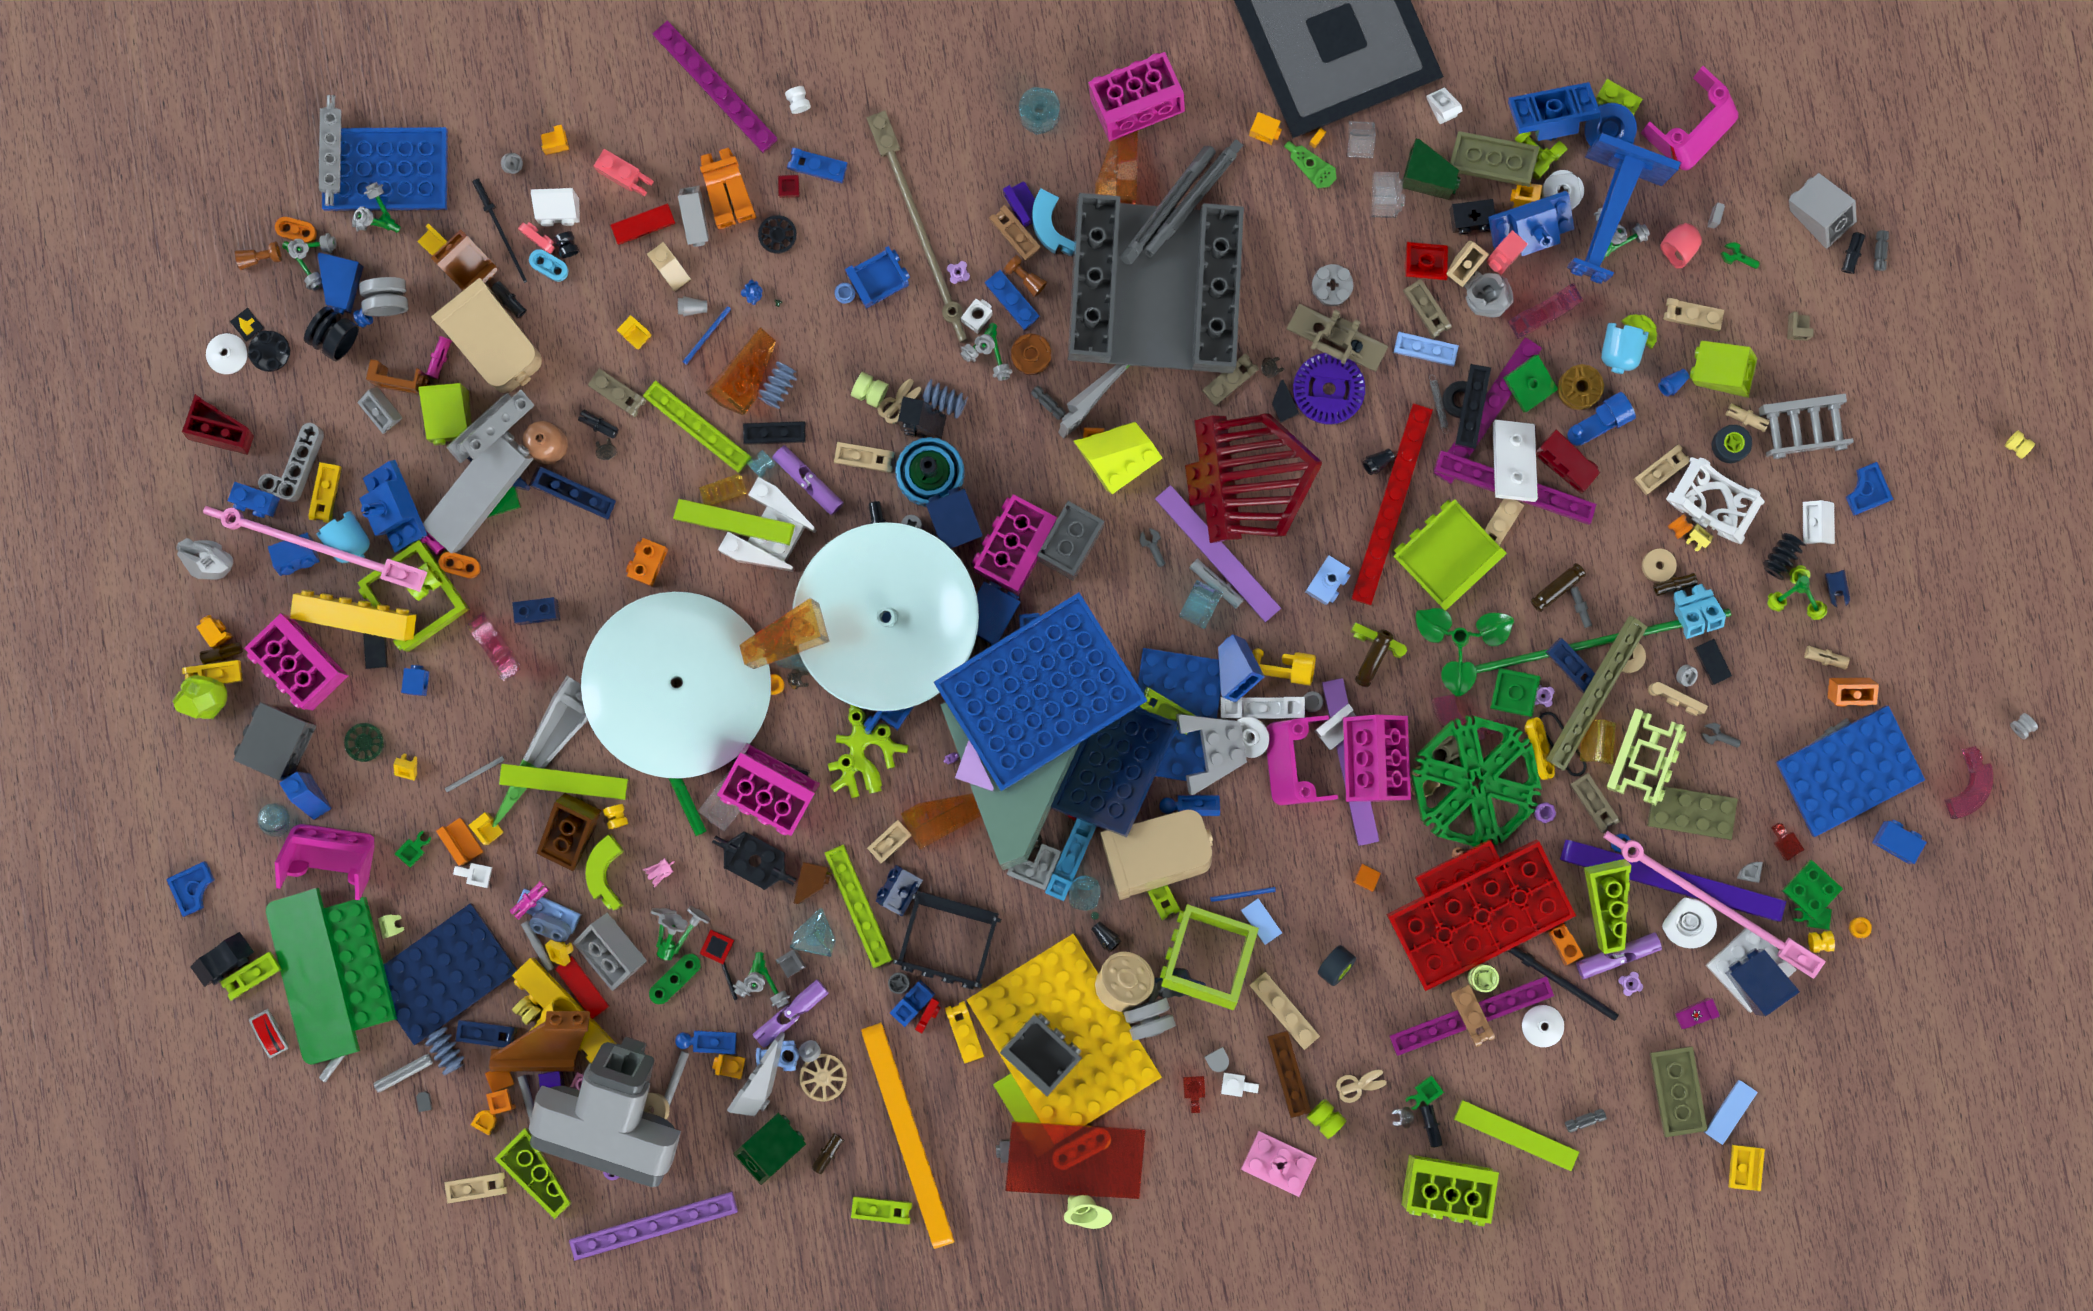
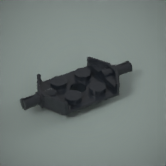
(737, 860)

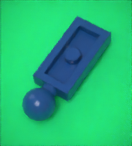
(1203, 804)
(708, 1041)

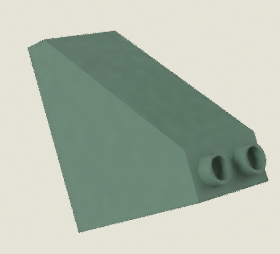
(1019, 811)

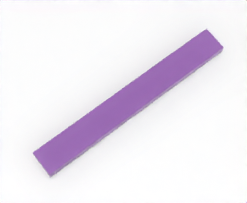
(1218, 554)
(1360, 811)
(653, 1225)

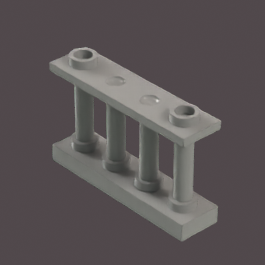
(1813, 407)
(490, 426)

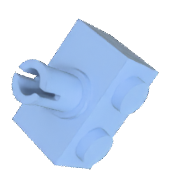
(1328, 580)

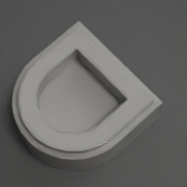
(1217, 1060)

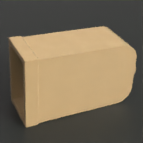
(489, 337)
(1158, 852)

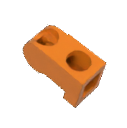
(1565, 944)

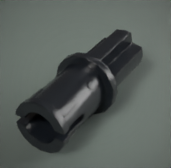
(1853, 253)
(508, 299)
(598, 424)
(876, 512)
(1431, 1126)

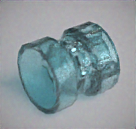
(759, 465)

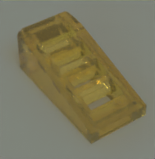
(739, 484)

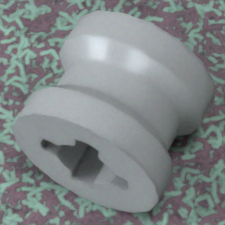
(912, 518)
(2024, 726)

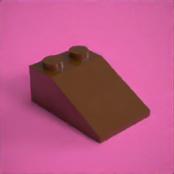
(568, 831)

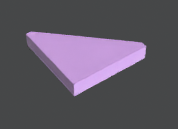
(972, 770)

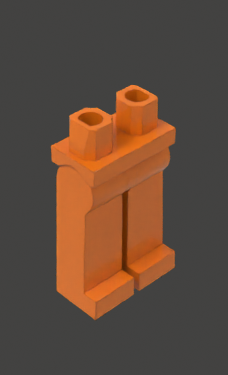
(728, 173)

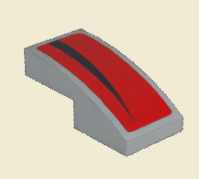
(268, 1033)

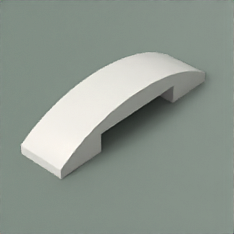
(1264, 708)

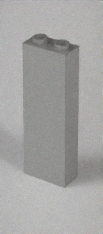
(477, 493)

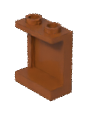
(464, 261)

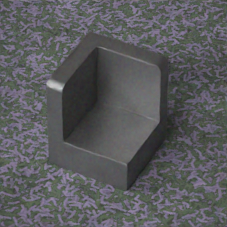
(791, 963)

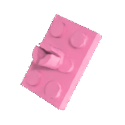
(1278, 1163)

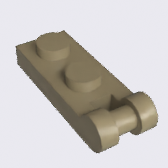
(1427, 308)
(1229, 382)
(616, 392)
(1594, 802)

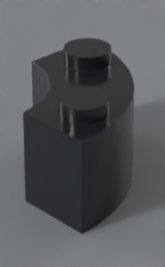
(222, 959)

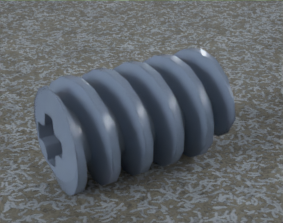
(777, 386)
(944, 399)
(444, 1051)

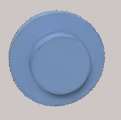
(844, 293)

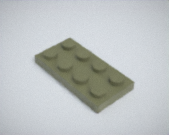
(1494, 158)
(1694, 813)
(1678, 1091)

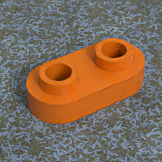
(297, 229)
(460, 565)

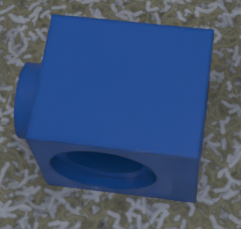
(415, 681)

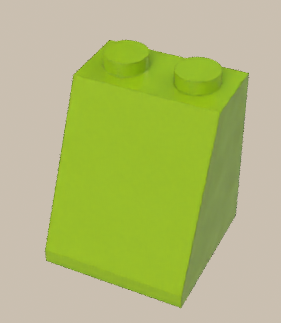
(1724, 368)
(445, 411)

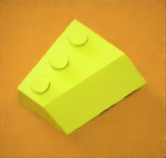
(1118, 455)

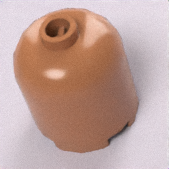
(551, 447)

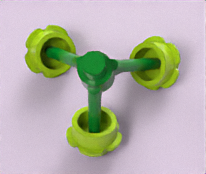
(1799, 577)

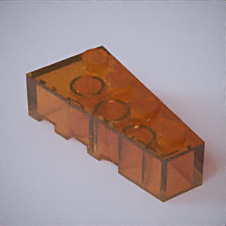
(788, 635)

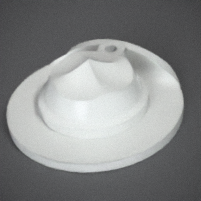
(1690, 923)

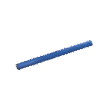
(706, 335)

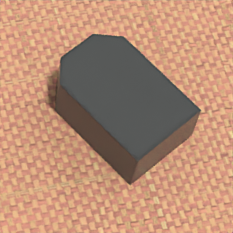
(424, 1101)

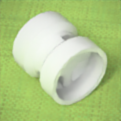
(797, 99)

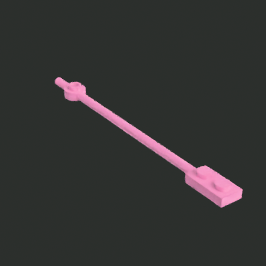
(392, 571)
(1789, 951)

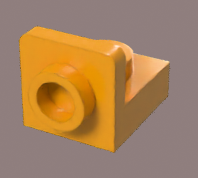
(729, 1065)

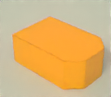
(1317, 138)

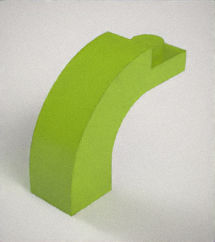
(597, 868)

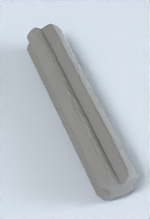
(403, 1073)

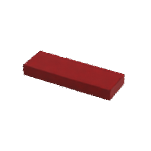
(642, 224)
(582, 988)

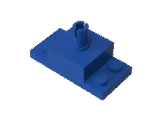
(1554, 111)
(1535, 222)
(391, 507)

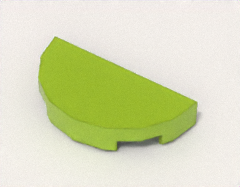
(1644, 323)

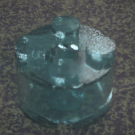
(1042, 99)
(1200, 604)

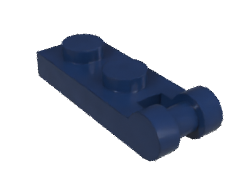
(1570, 664)
(484, 1033)

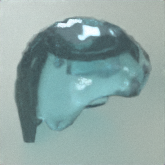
(1084, 893)

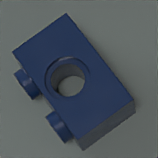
(536, 611)

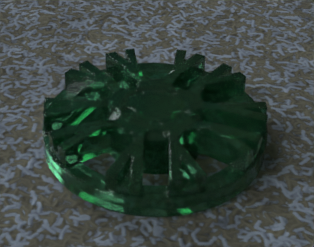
(364, 742)

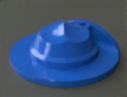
(1614, 121)

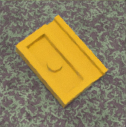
(1746, 1167)

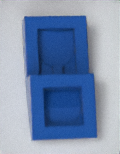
(912, 1003)

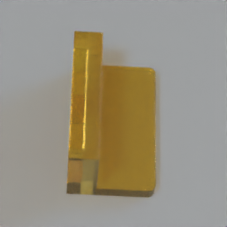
(1598, 742)

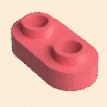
(530, 232)

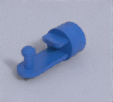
(1613, 413)

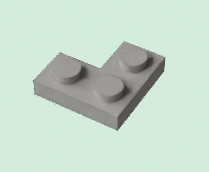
(1039, 872)

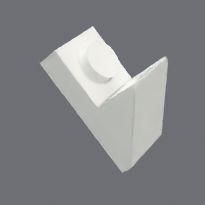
(1444, 105)

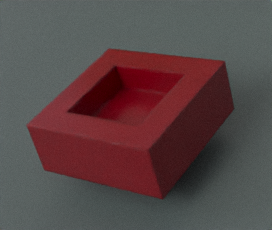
(788, 186)

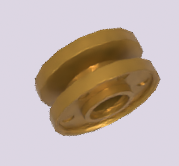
(1589, 378)

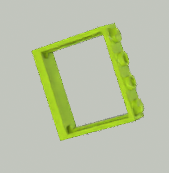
(460, 605)
(1197, 990)

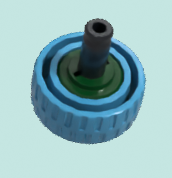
(928, 469)

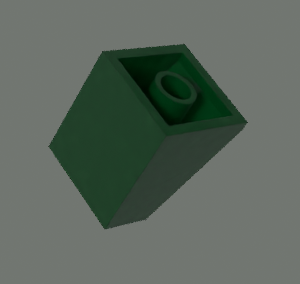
(1430, 172)
(770, 1148)

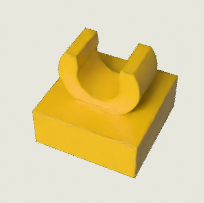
(405, 768)
(559, 952)

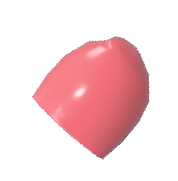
(1685, 240)

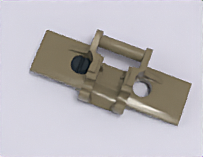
(1341, 332)

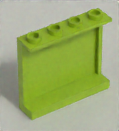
(1449, 554)

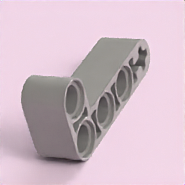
(295, 461)

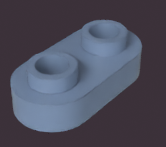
(550, 927)

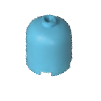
(1623, 347)
(345, 536)

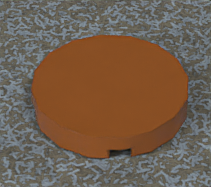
(1031, 354)

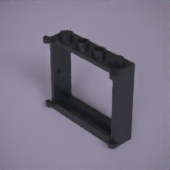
(958, 909)

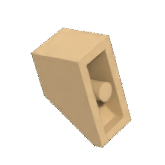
(1466, 263)
(668, 266)

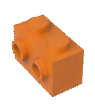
(646, 562)
(1853, 691)

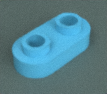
(549, 265)

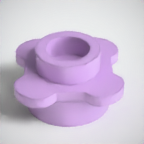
(963, 276)
(1547, 700)
(1633, 977)

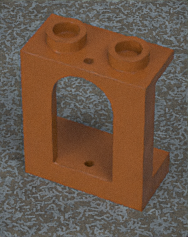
(378, 377)

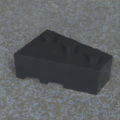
(919, 419)

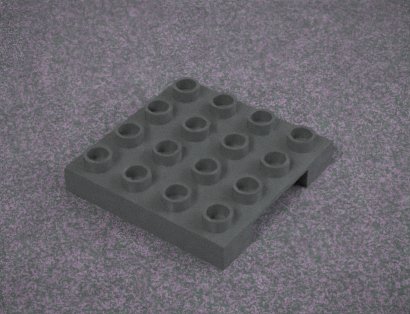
(1162, 308)

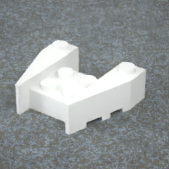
(765, 552)

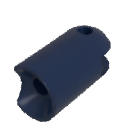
(1837, 586)

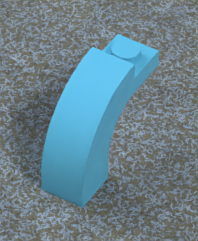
(1043, 227)

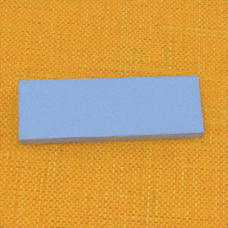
(1426, 349)
(554, 910)
(1730, 1112)

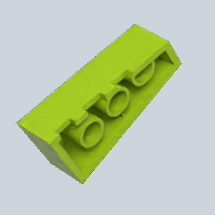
(1608, 896)
(533, 1173)

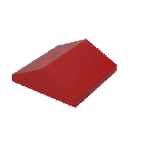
(1426, 261)

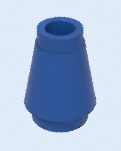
(1672, 383)

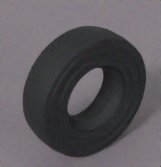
(1448, 403)

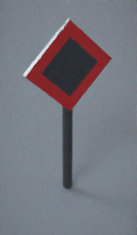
(717, 948)

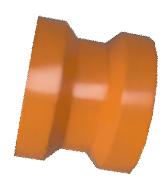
(1680, 526)

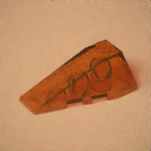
(1119, 169)
(740, 380)
(939, 818)

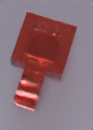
(1788, 844)
(1194, 1089)

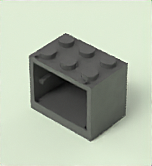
(1070, 540)
(274, 742)
(1041, 1053)

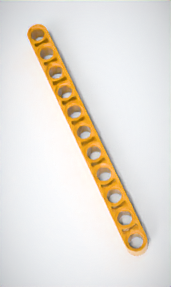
(907, 1135)

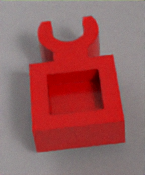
(931, 1011)

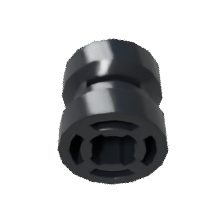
(566, 244)

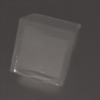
(1361, 139)

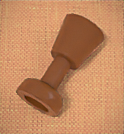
(248, 258)
(1031, 281)

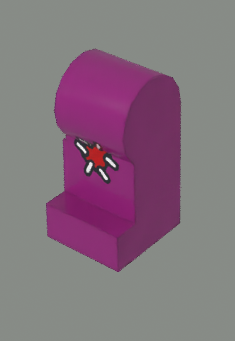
(1697, 1013)

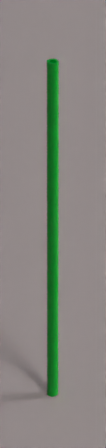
(1577, 646)

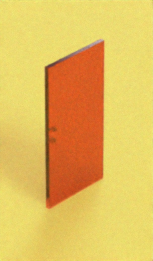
(1075, 1160)

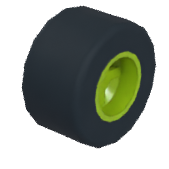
(1738, 439)
(1336, 965)

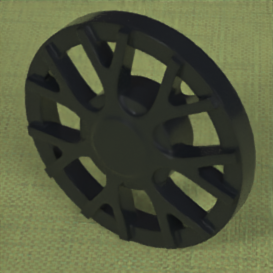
(777, 234)

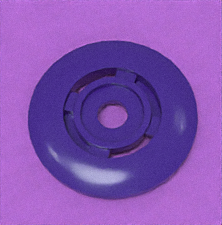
(1323, 407)

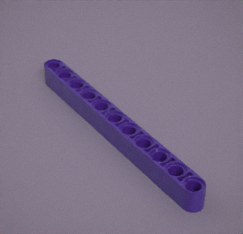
(1729, 895)

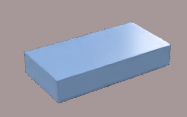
(1259, 917)

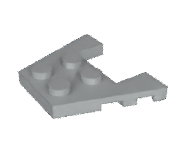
(1221, 748)

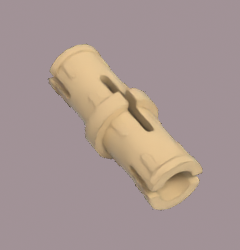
(1747, 417)
(1827, 657)

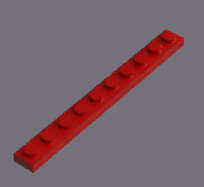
(1391, 504)

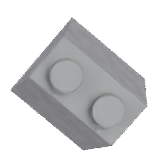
(1823, 209)

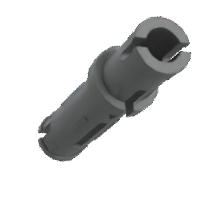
(1215, 582)

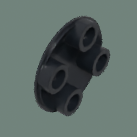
(269, 351)

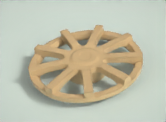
(823, 1078)

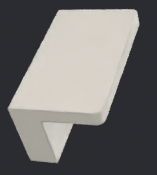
(1818, 522)
(1332, 730)

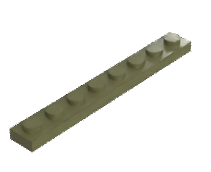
(1596, 693)

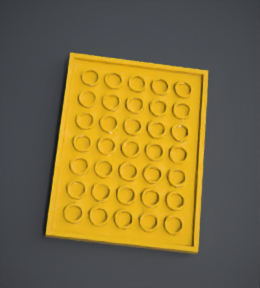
(1064, 991)

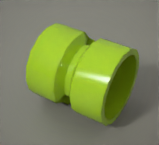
(431, 582)
(1329, 1121)

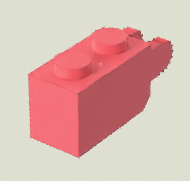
(621, 172)
(1506, 252)

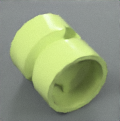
(870, 390)
(1483, 978)

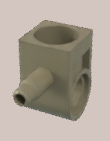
(1450, 750)

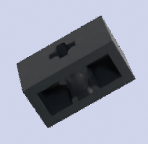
(1461, 212)

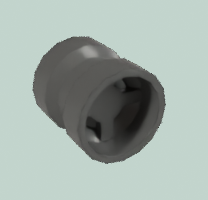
(899, 983)

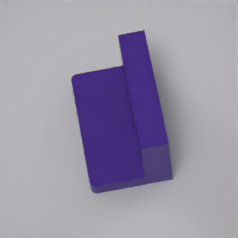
(1021, 202)

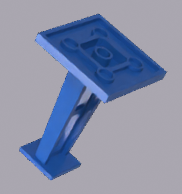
(1629, 165)

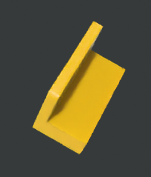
(431, 240)

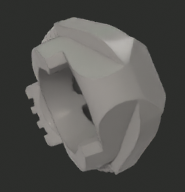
(1488, 294)
(204, 559)

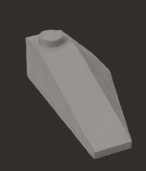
(760, 1084)

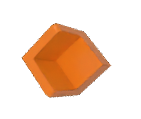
(499, 1101)

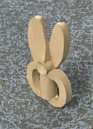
(896, 403)
(1364, 1083)

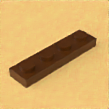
(1289, 1074)

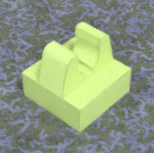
(388, 927)

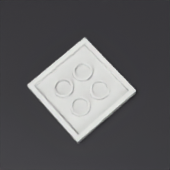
(1736, 951)

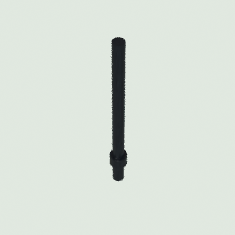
(1529, 960)

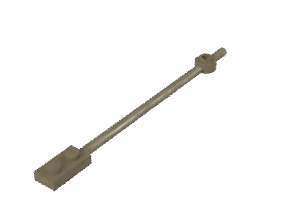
(888, 145)

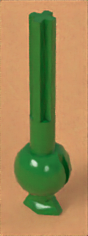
(688, 806)

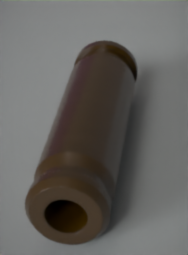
(1558, 587)
(1374, 658)

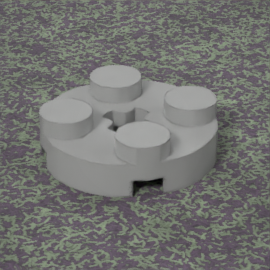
(1324, 293)

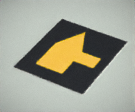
(246, 324)

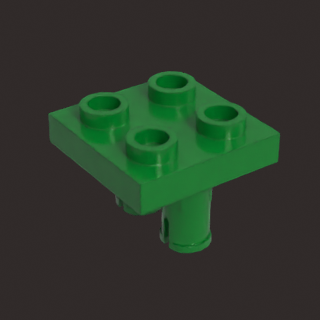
(1812, 889)

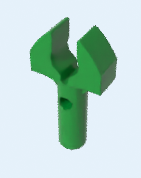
(1738, 256)

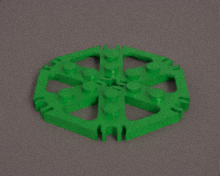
(1490, 786)

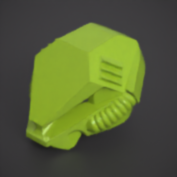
(200, 697)

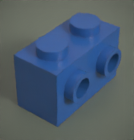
(253, 499)
(291, 557)
(1899, 842)

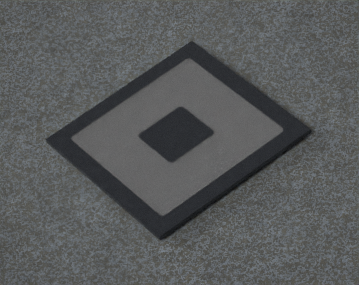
(1337, 55)

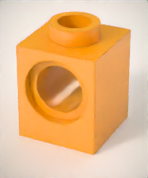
(1265, 128)

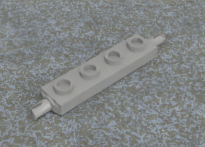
(330, 150)

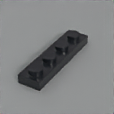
(1473, 406)

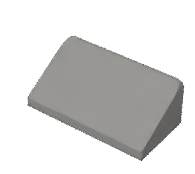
(379, 409)

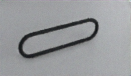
(1551, 743)

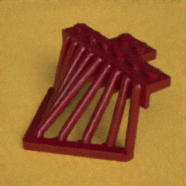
(1213, 478)

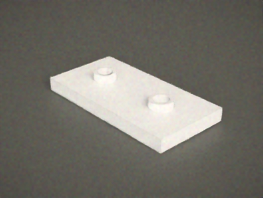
(1515, 460)

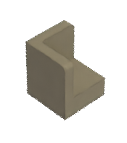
(1799, 327)

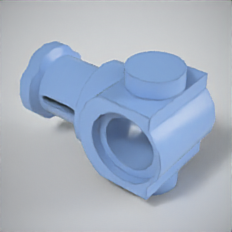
(787, 1065)

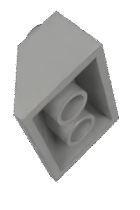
(609, 951)

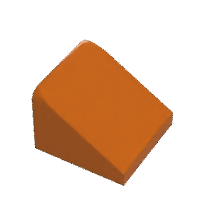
(1367, 877)
(499, 1080)

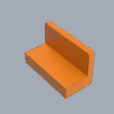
(460, 842)

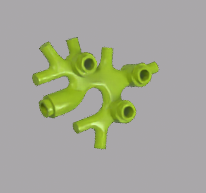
(858, 762)

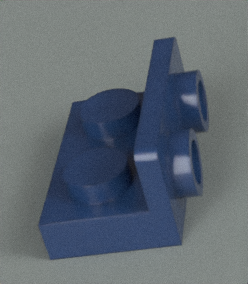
(898, 890)

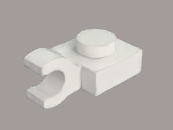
(477, 874)
(1234, 1085)

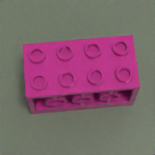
(1136, 96)
(1021, 557)
(304, 653)
(1376, 758)
(776, 779)

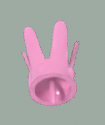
(660, 870)

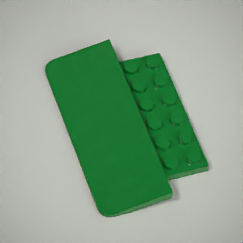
(329, 972)

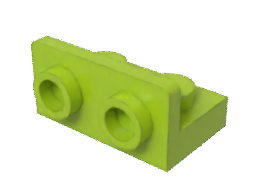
(1614, 93)

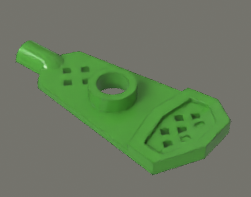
(1312, 172)

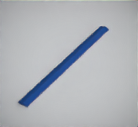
(1242, 894)

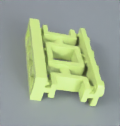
(1631, 752)

